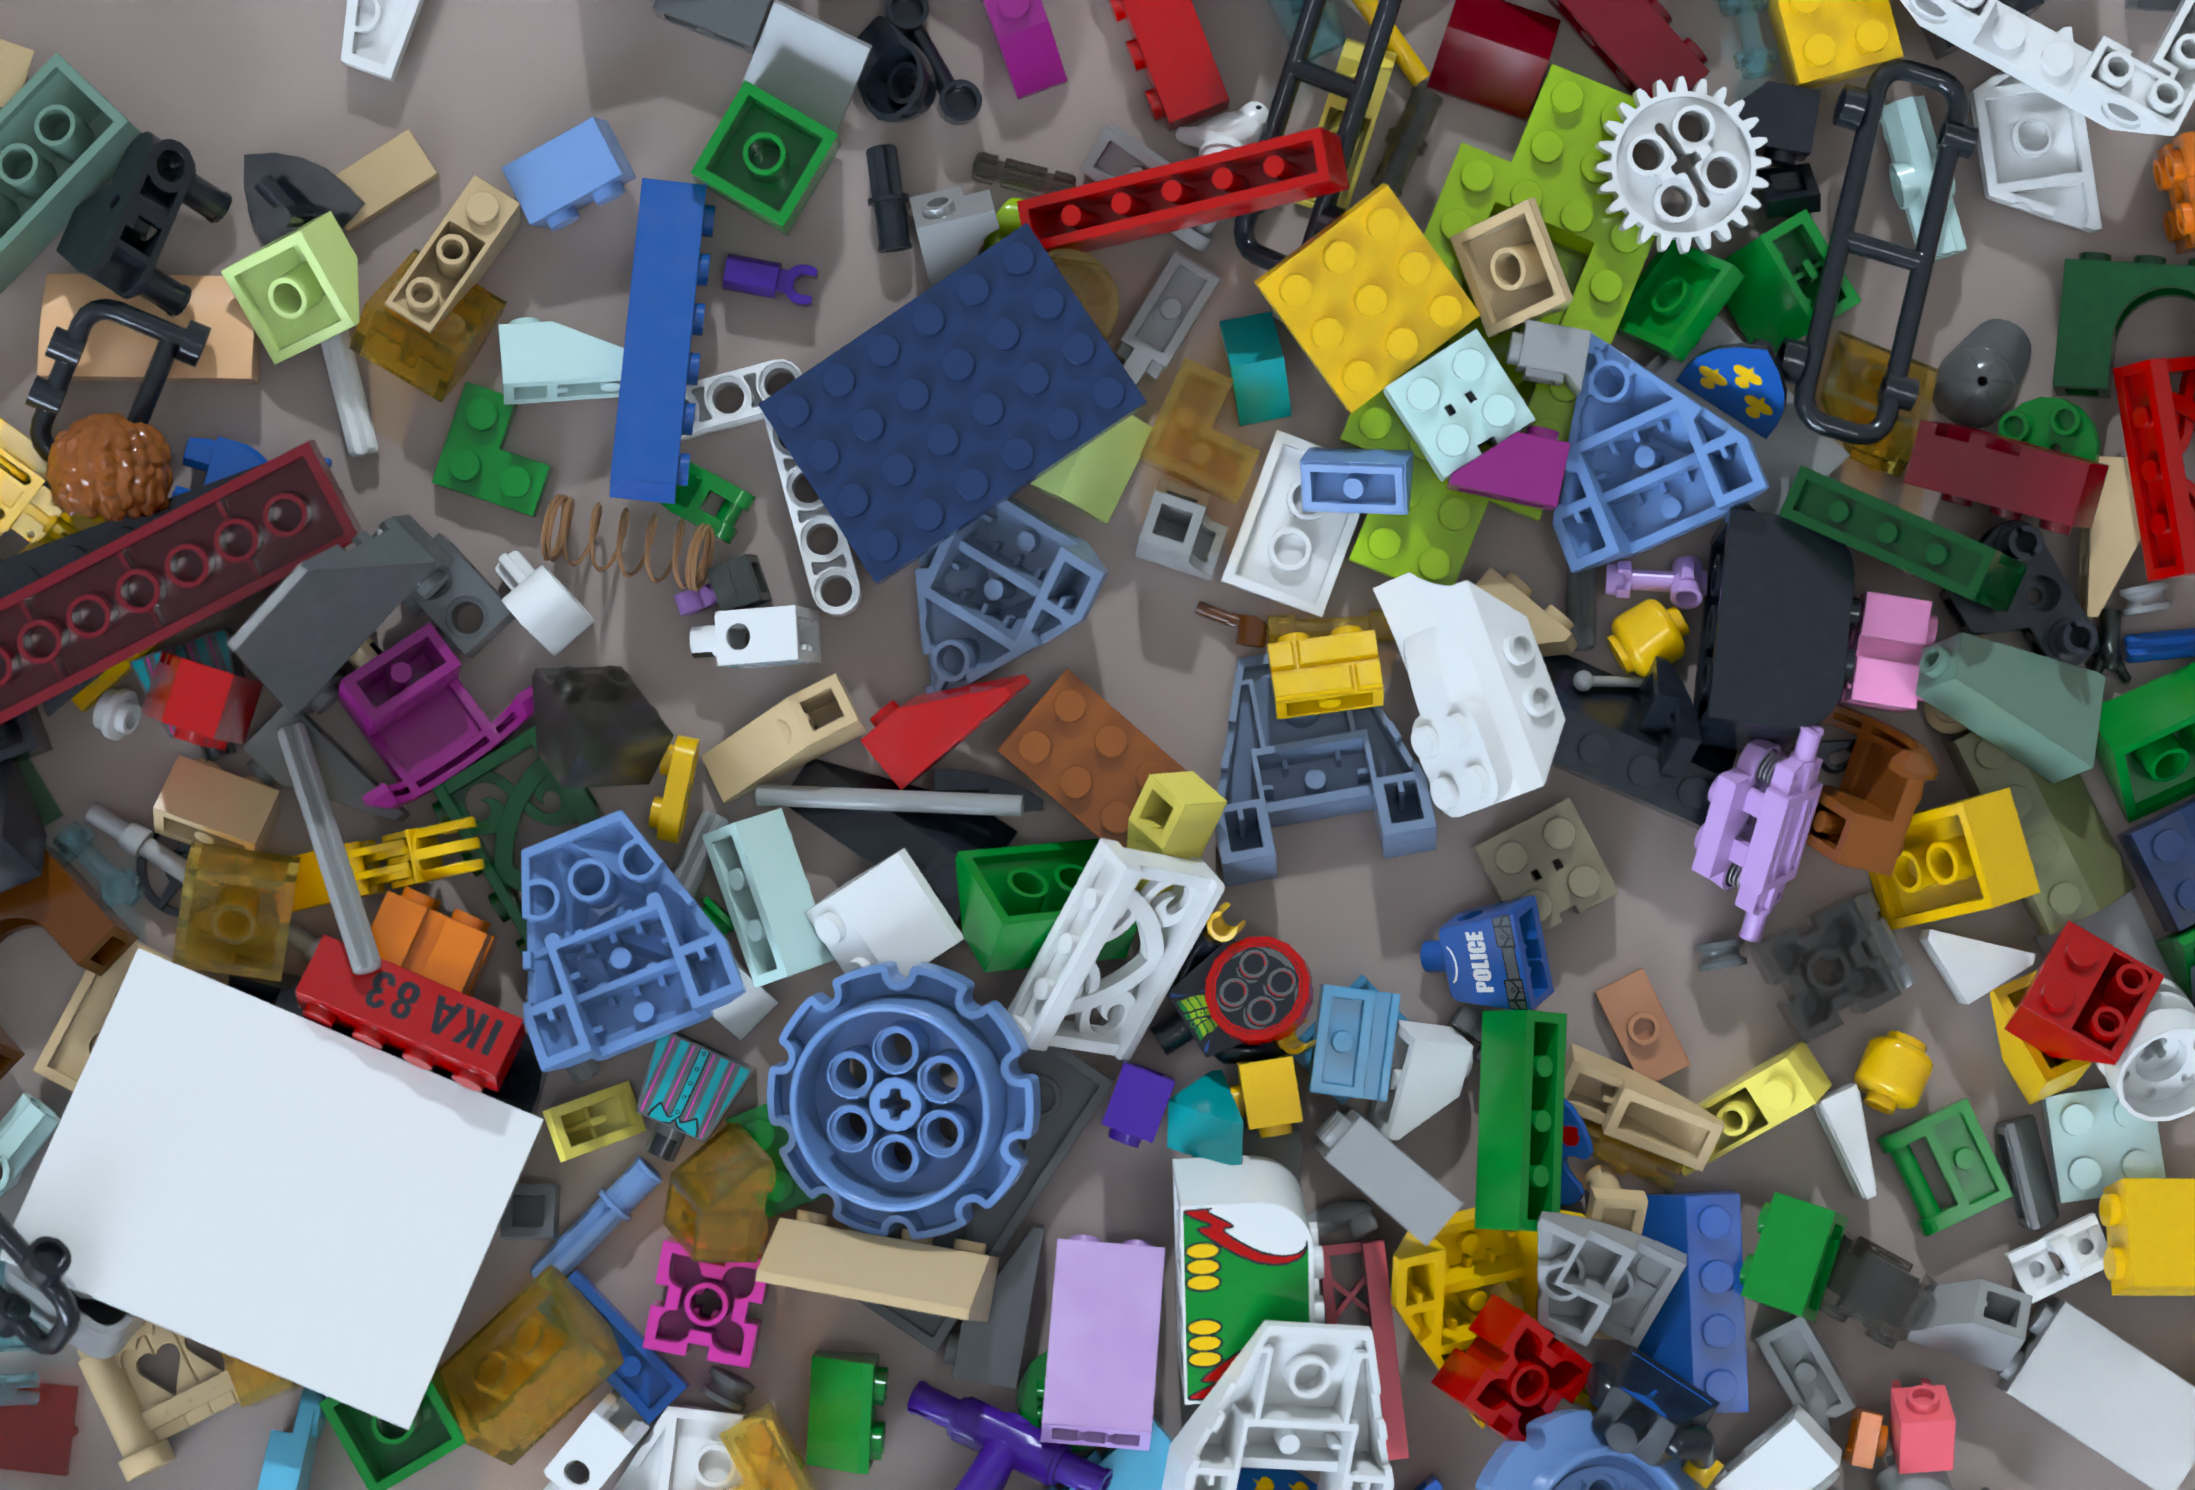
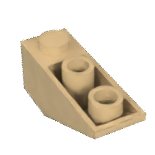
(456, 255)
(785, 738)

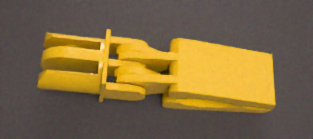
(408, 862)

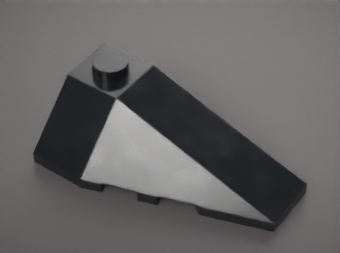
(927, 837)

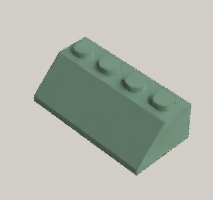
(55, 153)

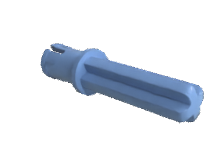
(600, 1218)

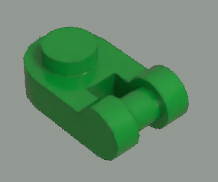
(691, 499)

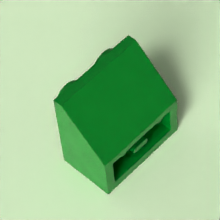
(1782, 282)
(1793, 1256)
(843, 1411)

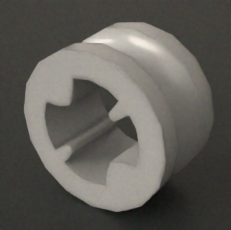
(2145, 598)

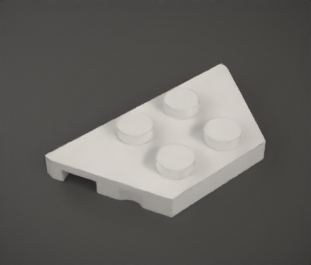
(2035, 152)
(684, 1452)

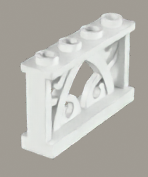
(1097, 912)

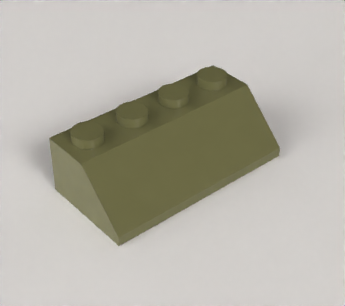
(2062, 829)

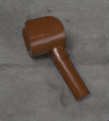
(1250, 631)

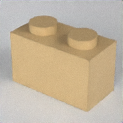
(215, 806)

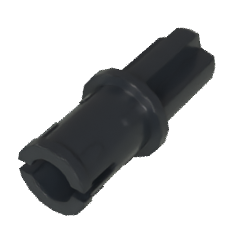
(888, 198)

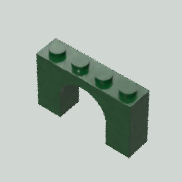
(2095, 305)

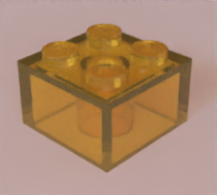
(236, 911)

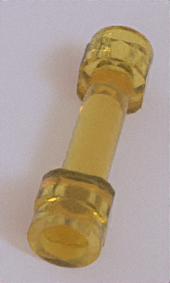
(1317, 627)

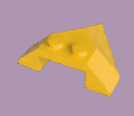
(1451, 1279)

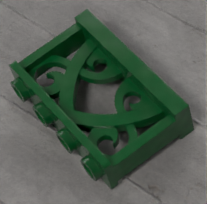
(1903, 539)
(500, 871)

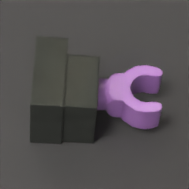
(733, 586)

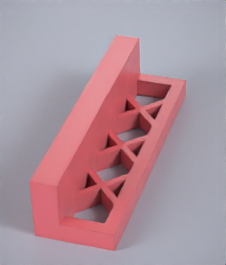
(1382, 1324)

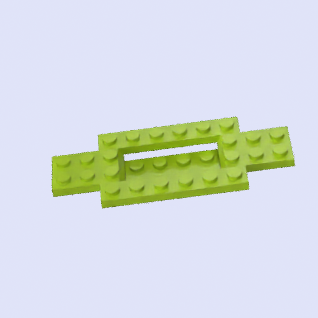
(1557, 169)

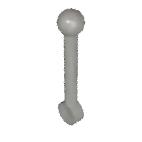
(1584, 680)

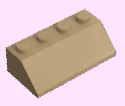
(880, 1268)

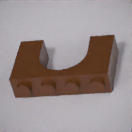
(72, 915)

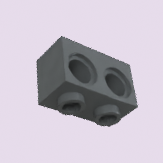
(463, 588)

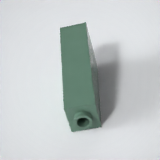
(2017, 701)

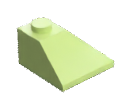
(298, 287)

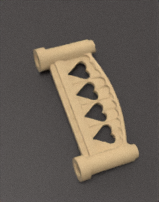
(146, 1413)

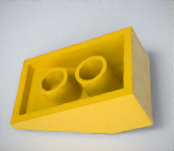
(1957, 862)

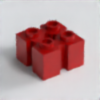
(1511, 1370)

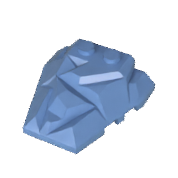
(614, 946)

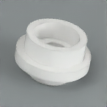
(117, 713)

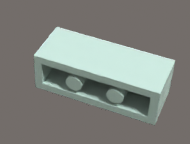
(766, 896)

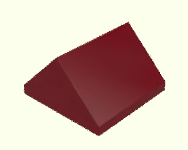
(1494, 55)

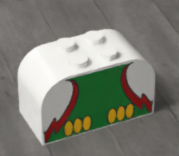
(1238, 1261)

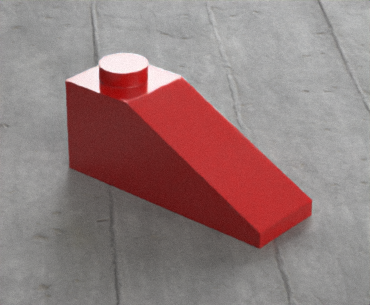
(929, 726)

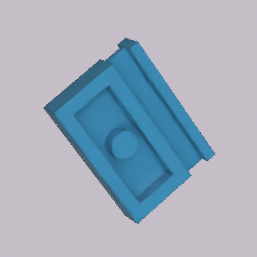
(1353, 1042)

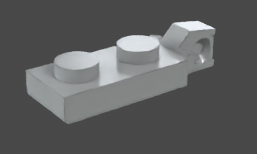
(1166, 317)

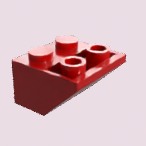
(2084, 999)

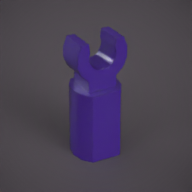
(766, 278)

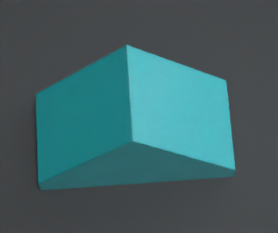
(1257, 368)
(1206, 1121)

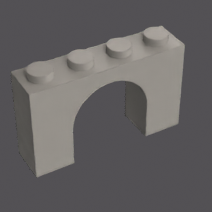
(1385, 1174)

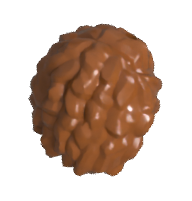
(110, 468)

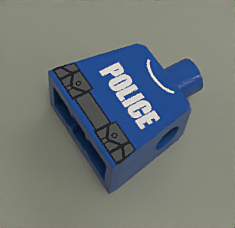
(1493, 955)

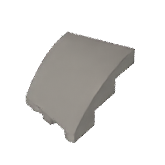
(1601, 1278)

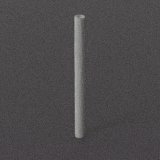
(890, 800)

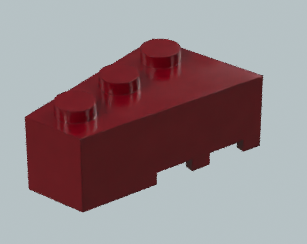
(2007, 475)

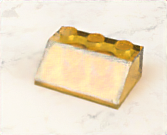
(529, 1367)

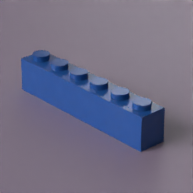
(658, 341)

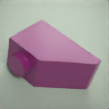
(1025, 45)
(1518, 470)

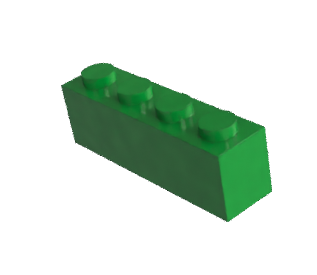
(1520, 1118)

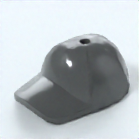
(1994, 352)

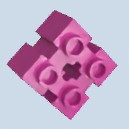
(680, 1321)

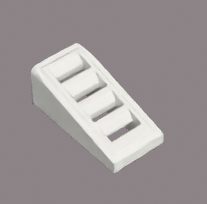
(1845, 1128)

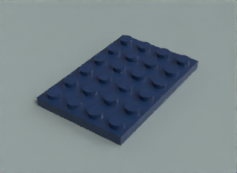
(952, 404)

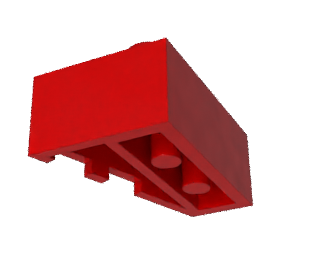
(201, 702)

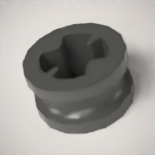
(1721, 954)
(727, 1388)

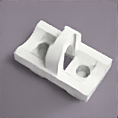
(2078, 1245)

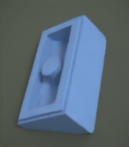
(1356, 480)

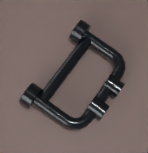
(67, 349)

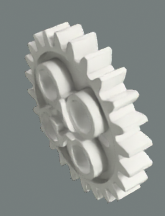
(1723, 140)

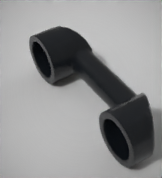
(959, 98)

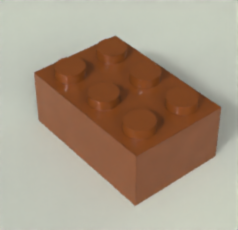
(1086, 756)

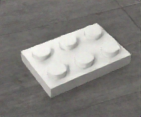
(1280, 547)

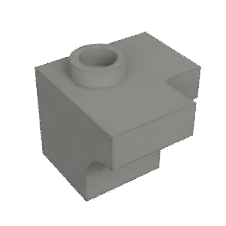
(951, 228)
(1180, 532)

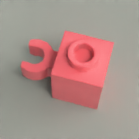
(1921, 1427)

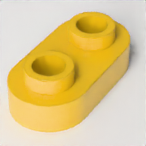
(670, 811)

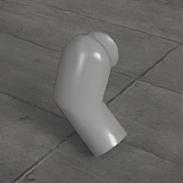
(1339, 1214)

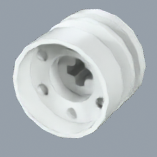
(2158, 1064)

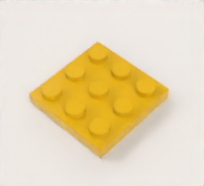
(1367, 298)

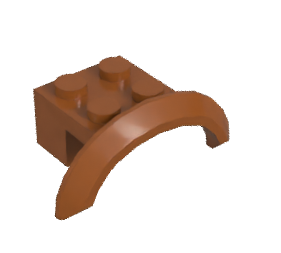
(1882, 785)

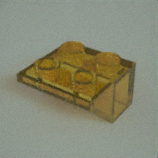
(424, 359)
(720, 1198)

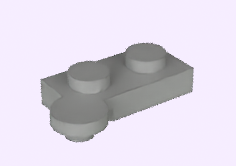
(1806, 1369)

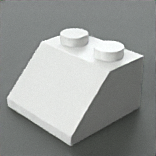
(885, 917)

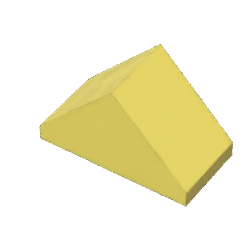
(594, 1121)

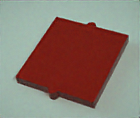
(40, 1435)

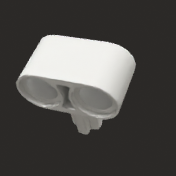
(541, 602)

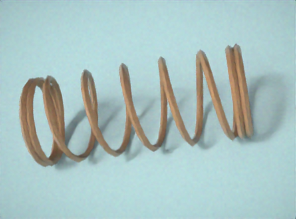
(694, 577)

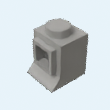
(1550, 354)

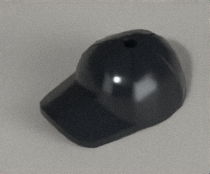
(897, 75)

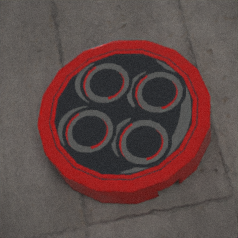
(1259, 990)

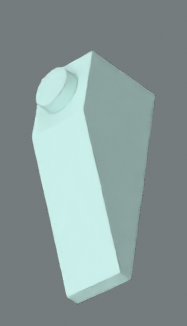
(556, 363)

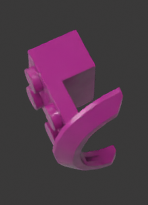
(423, 716)

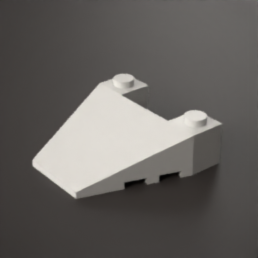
(1292, 1403)

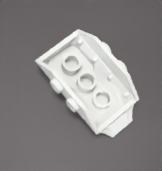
(1479, 691)

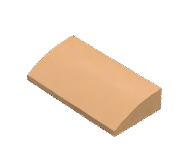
(125, 354)

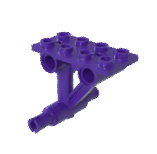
(1004, 1444)

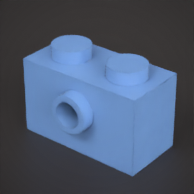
(569, 174)

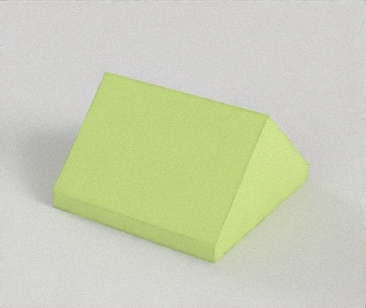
(1098, 472)

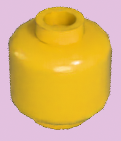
(1646, 633)
(1893, 1072)

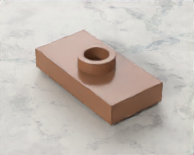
(1642, 1026)

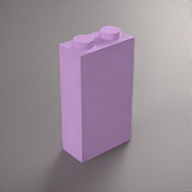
(1103, 1343)

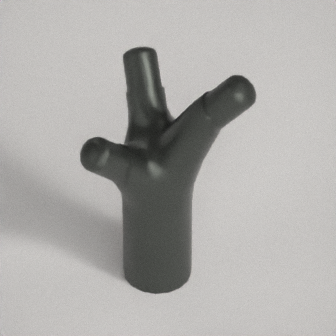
(2109, 639)

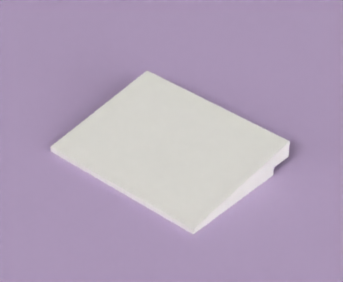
(275, 1188)

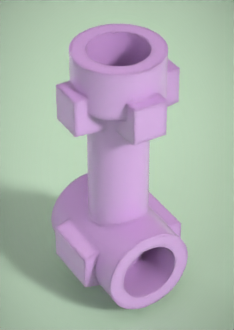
(1685, 581)

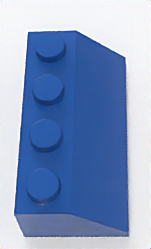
(1703, 1318)

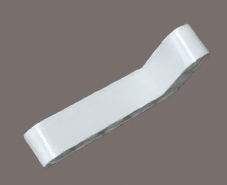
(804, 516)

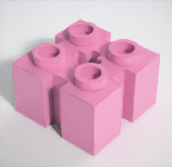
(1888, 652)

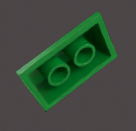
(2150, 743)
(1015, 898)

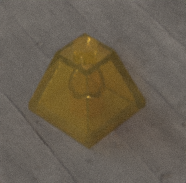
(1852, 393)

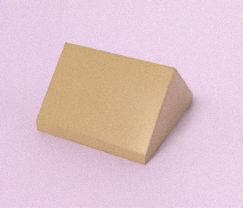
(1512, 268)

